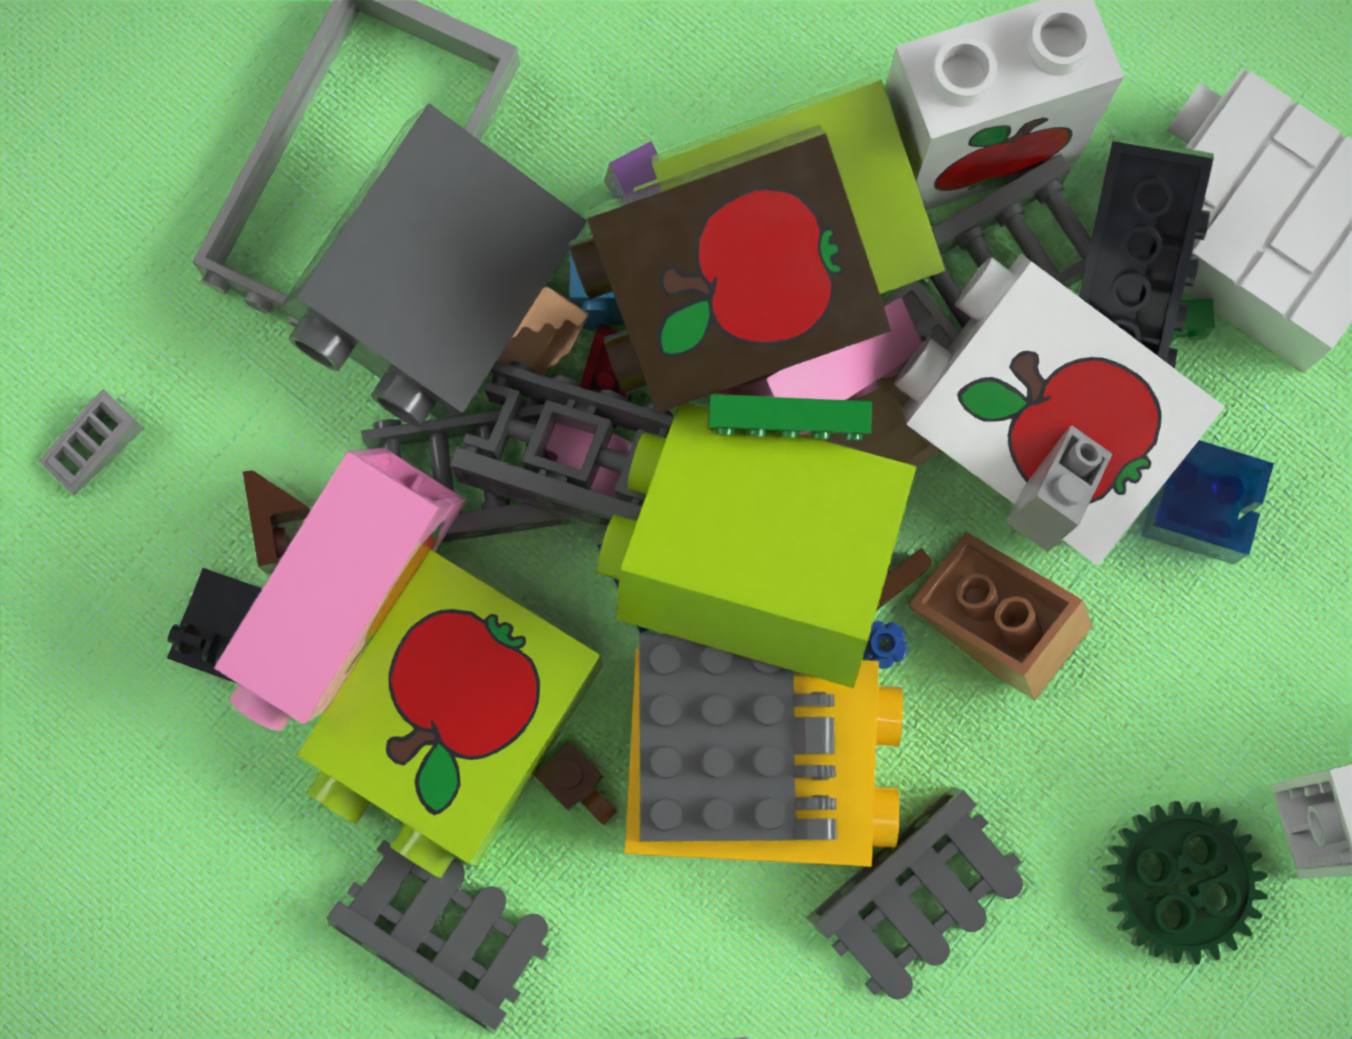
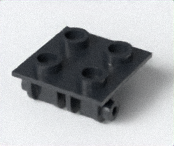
(211, 621)

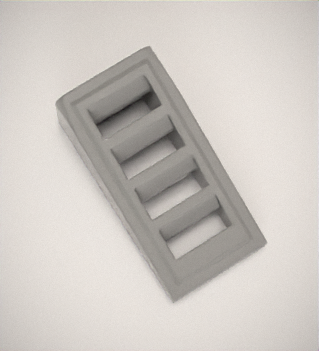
(77, 431)

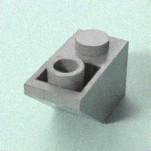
(1060, 489)

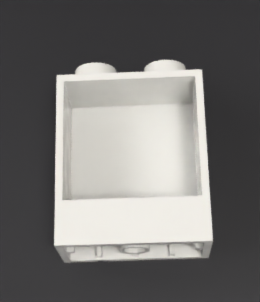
(1277, 217)

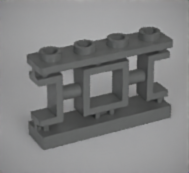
(546, 482)

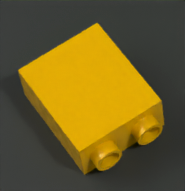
(864, 812)

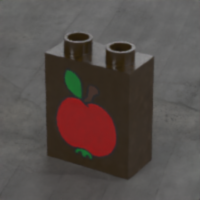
(731, 271)

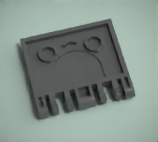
(725, 747)

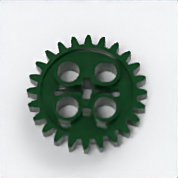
(1199, 923)

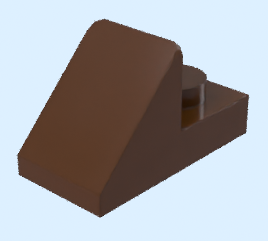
(267, 509)

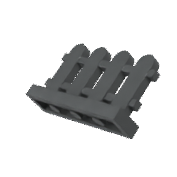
(928, 867)
(455, 954)

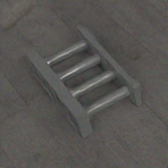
(1006, 208)
(496, 512)

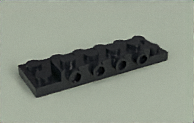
(1146, 239)

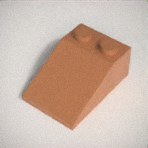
(1003, 614)

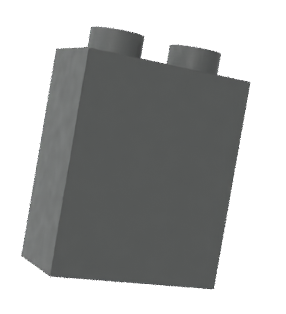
(430, 269)

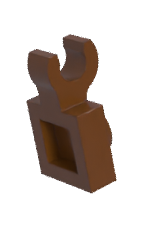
(572, 779)

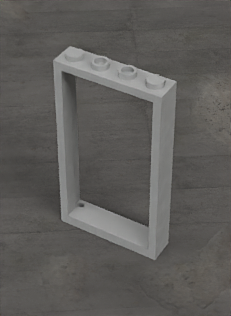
(405, 15)

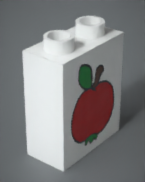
(1001, 96)
(1034, 368)

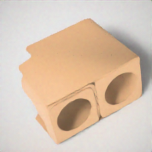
(545, 332)

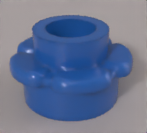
(896, 648)

